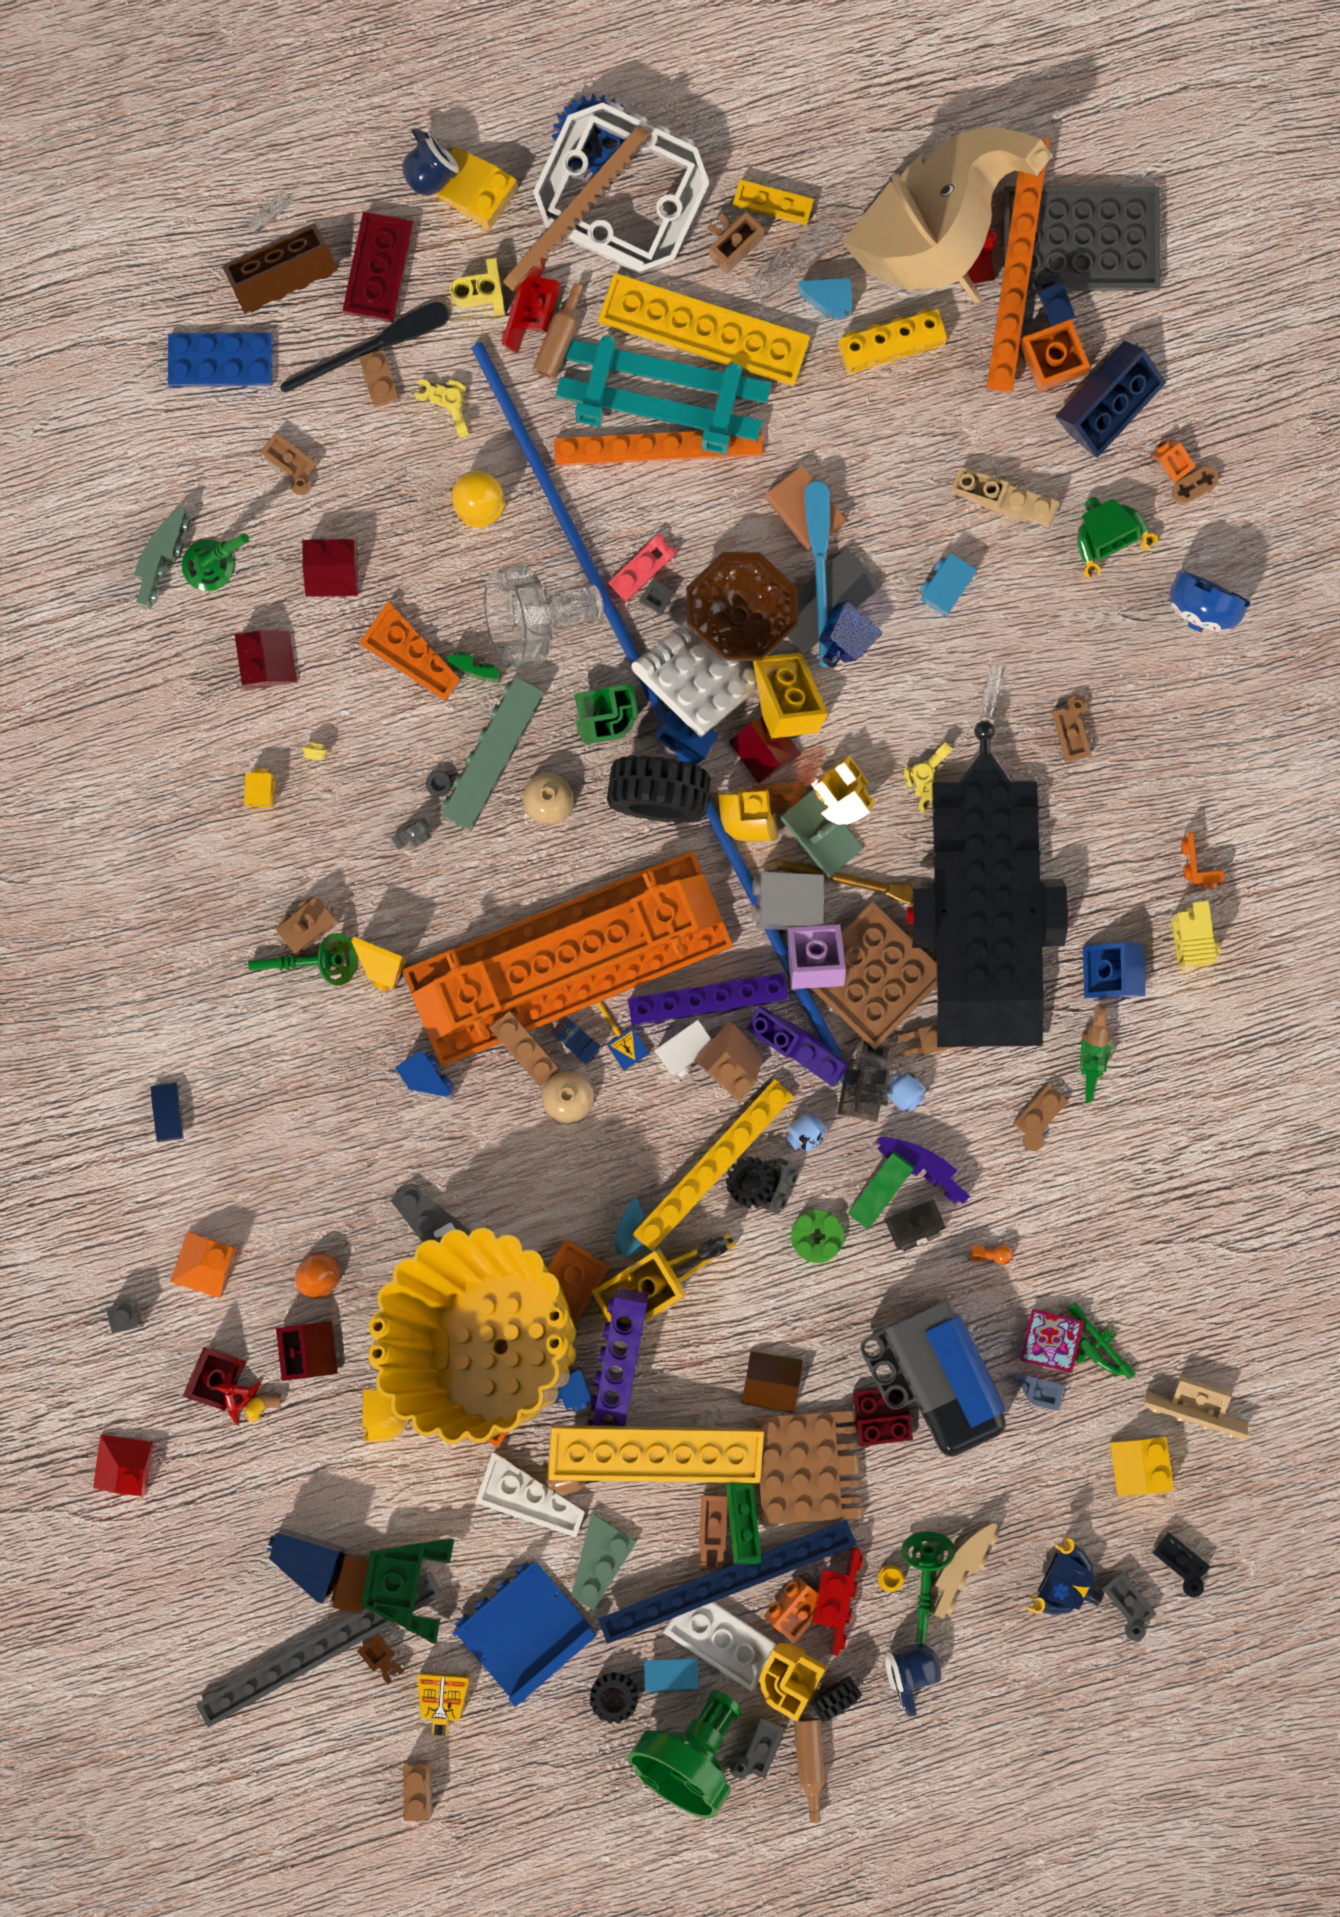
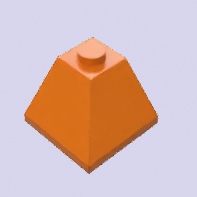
(203, 1264)

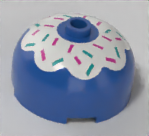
(1206, 603)

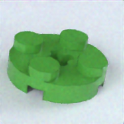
(806, 1225)

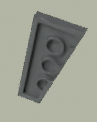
(424, 1214)

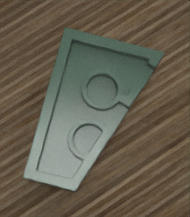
(600, 1560)

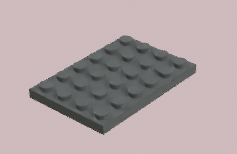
(1095, 237)

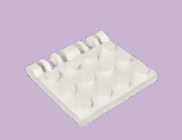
(695, 679)

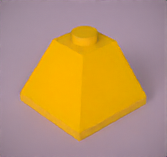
(379, 964)

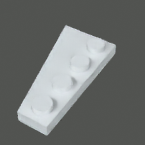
(522, 1496)

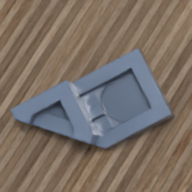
(1041, 1391)

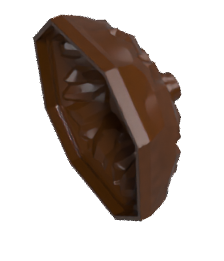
(741, 606)

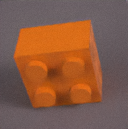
(1055, 356)

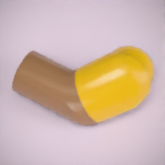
(259, 1403)

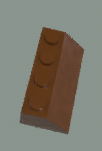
(280, 268)

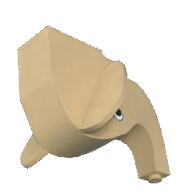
(939, 211)

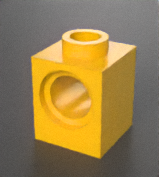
(259, 789)

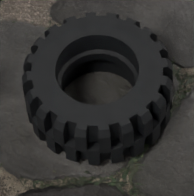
(658, 789)

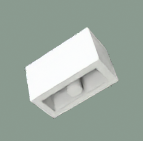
(682, 1049)

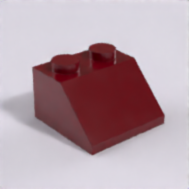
(330, 567)
(265, 659)

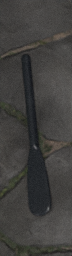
(410, 327)

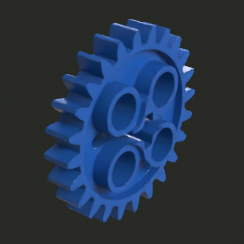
(594, 162)

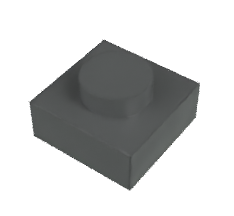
(656, 597)
(872, 1057)

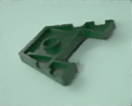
(394, 1580)

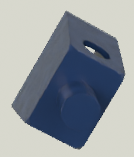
(1054, 299)

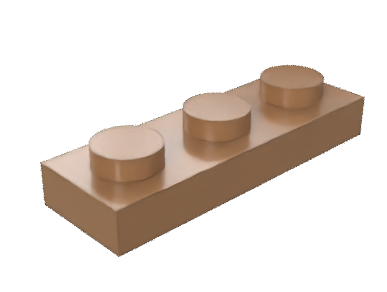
(524, 1047)

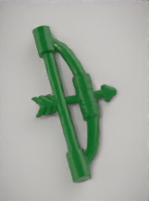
(1102, 1339)

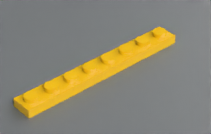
(712, 1165)

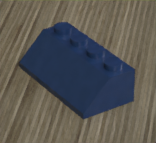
(1111, 398)

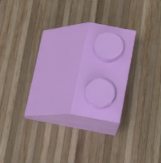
(816, 956)

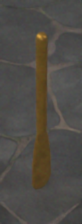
(897, 890)

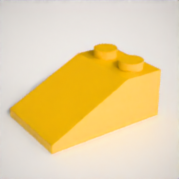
(478, 189)
(788, 696)

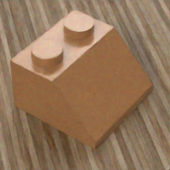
(731, 1061)

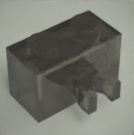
(862, 1092)
(914, 1225)

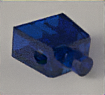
(847, 634)

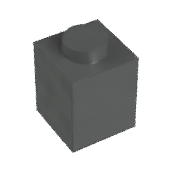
(124, 1317)

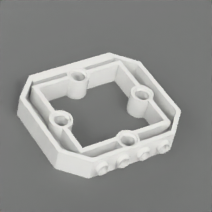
(678, 151)

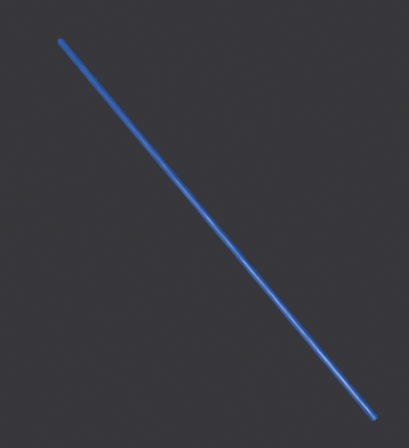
(633, 654)

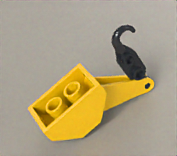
(656, 1277)

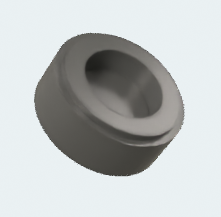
(439, 784)

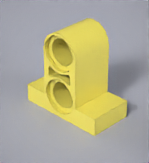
(474, 285)

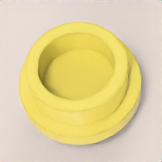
(314, 751)

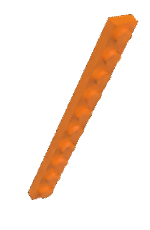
(1015, 281)

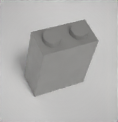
(788, 900)

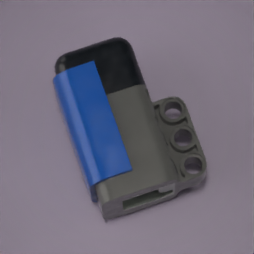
(941, 1371)

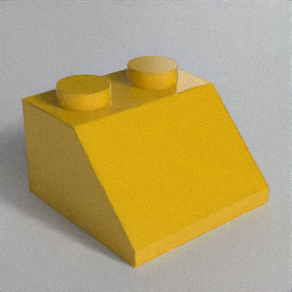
(1141, 1466)

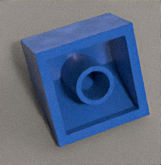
(1114, 970)

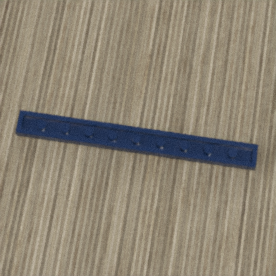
(726, 1582)

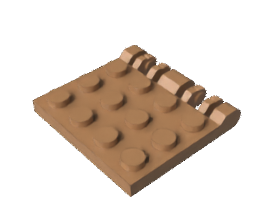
(804, 1468)

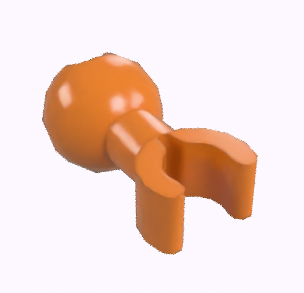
(1000, 1254)

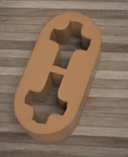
(1197, 491)

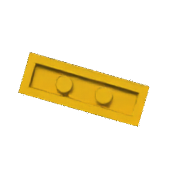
(773, 202)

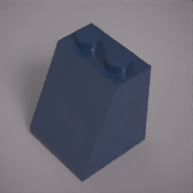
(306, 1561)

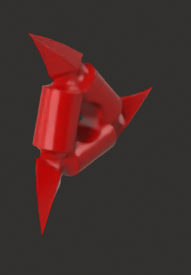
(246, 1394)

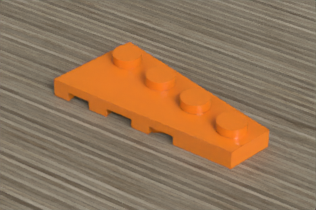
(405, 650)

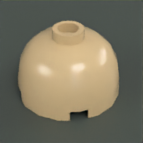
(548, 798)
(567, 1096)

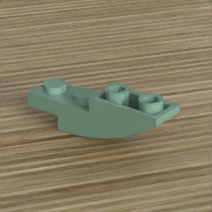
(162, 547)

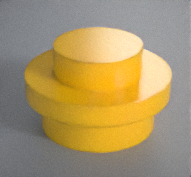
(890, 1578)

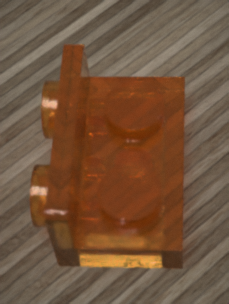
(782, 795)

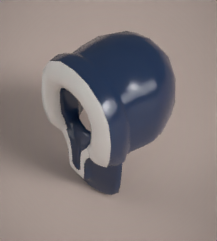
(428, 165)
(911, 1669)

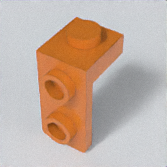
(1207, 880)

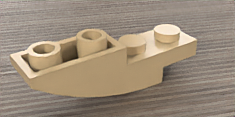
(1005, 499)
(968, 1556)

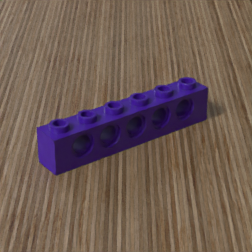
(708, 999)
(632, 1305)

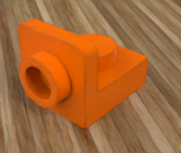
(1173, 459)

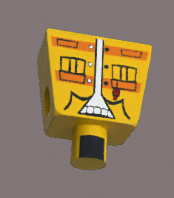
(442, 1698)

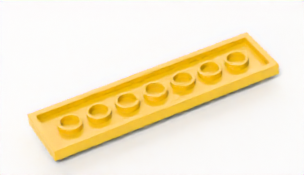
(703, 329)
(655, 1454)

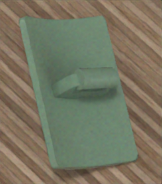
(825, 841)

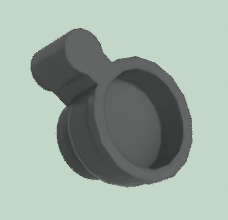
(415, 833)

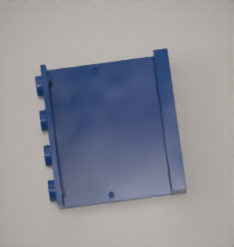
(524, 1631)

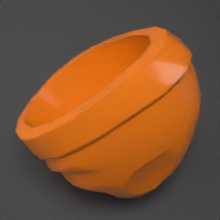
(317, 1275)

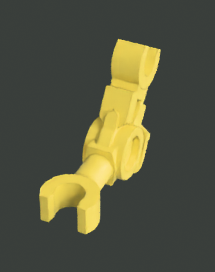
(449, 398)
(923, 774)

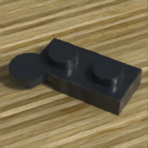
(1183, 1562)

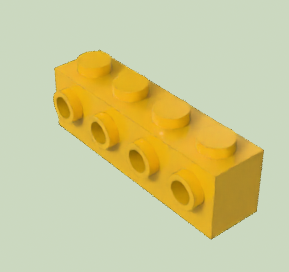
(892, 341)

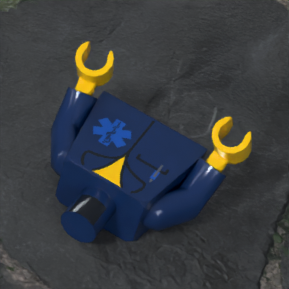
(1066, 1582)

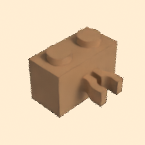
(735, 241)
(306, 925)

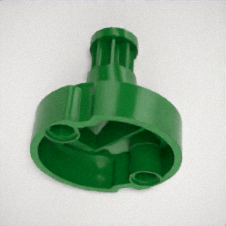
(684, 1763)

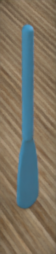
(818, 524)

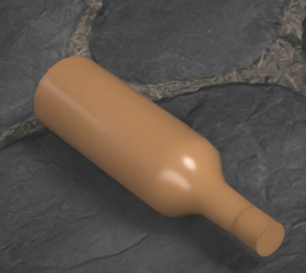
(558, 337)
(810, 1762)

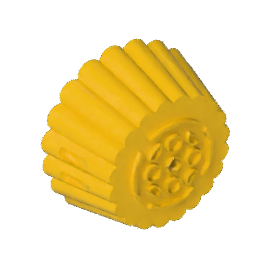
(443, 1332)

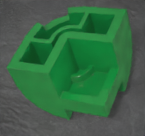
(606, 713)

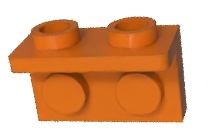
(793, 1609)

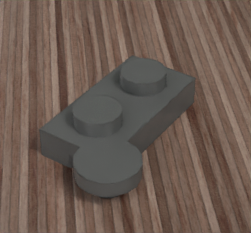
(1130, 1604)
(760, 1750)

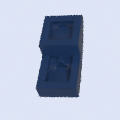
(167, 1112)

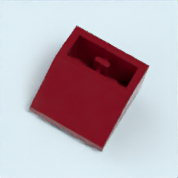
(306, 1350)

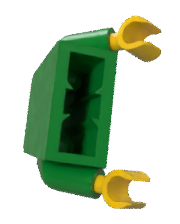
(1108, 530)

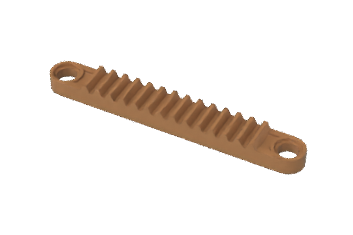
(577, 207)

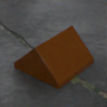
(772, 1382)

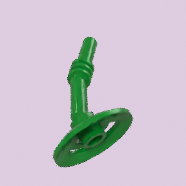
(211, 562)
(328, 959)
(928, 1565)

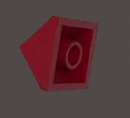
(762, 753)
(213, 1369)

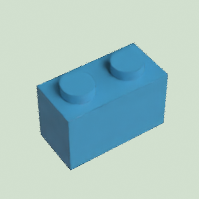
(947, 585)

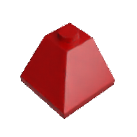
(123, 1465)

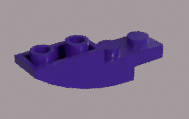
(797, 1044)
(937, 1169)

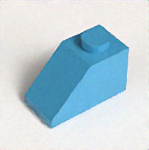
(828, 296)
(625, 1241)

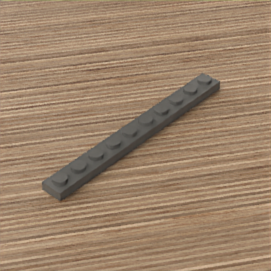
(305, 1658)

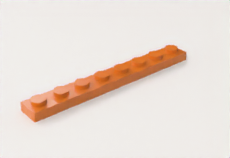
(646, 448)

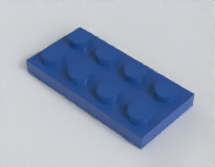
(219, 359)

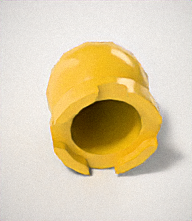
(478, 499)

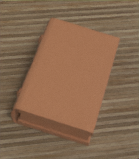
(789, 503)

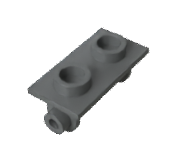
(786, 1176)

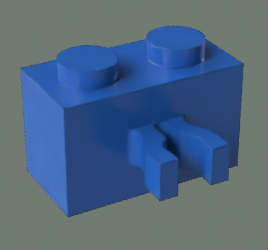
(682, 739)
(575, 1392)

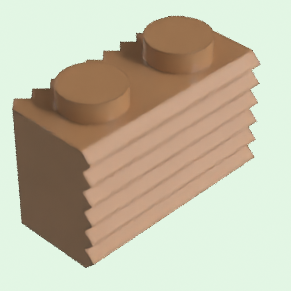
(417, 1791)

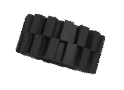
(740, 1172)
(836, 1699)
(613, 1714)

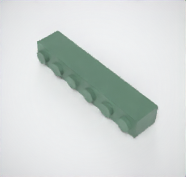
(492, 755)

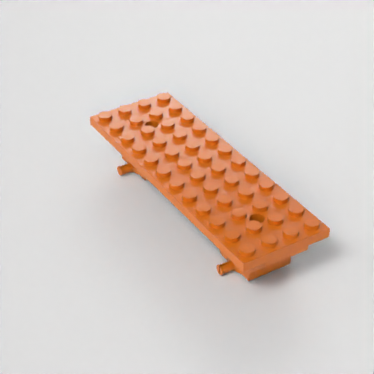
(568, 957)

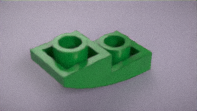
(466, 664)

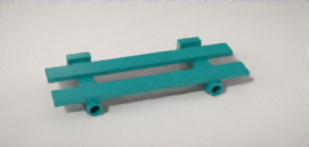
(716, 423)

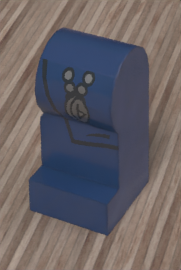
(576, 1040)

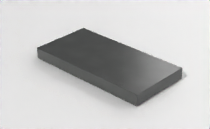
(845, 581)

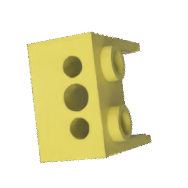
(1194, 937)

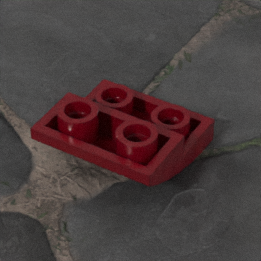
(879, 1422)

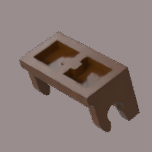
(350, 1583)

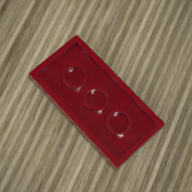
(378, 267)

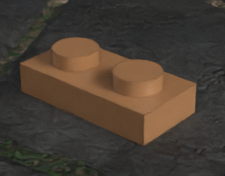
(378, 378)

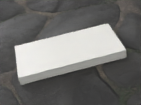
(723, 1642)

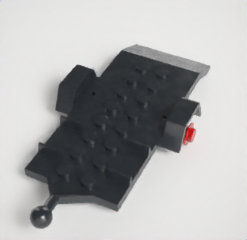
(989, 888)

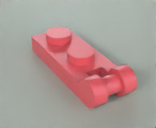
(642, 568)

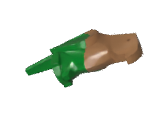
(1095, 1050)

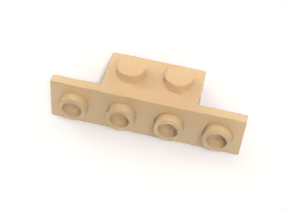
(1200, 1405)

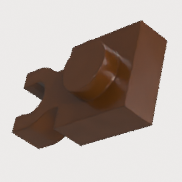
(377, 1655)

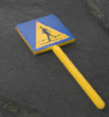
(628, 1047)

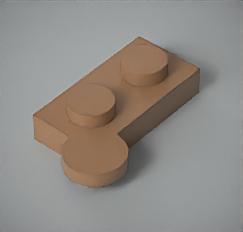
(291, 462)
(1071, 730)
(1038, 1116)

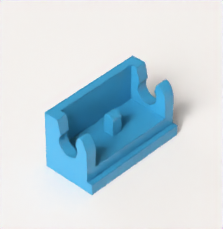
(671, 1675)

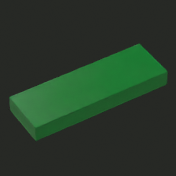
(881, 1190)
(743, 1523)

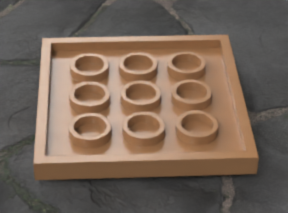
(881, 977)

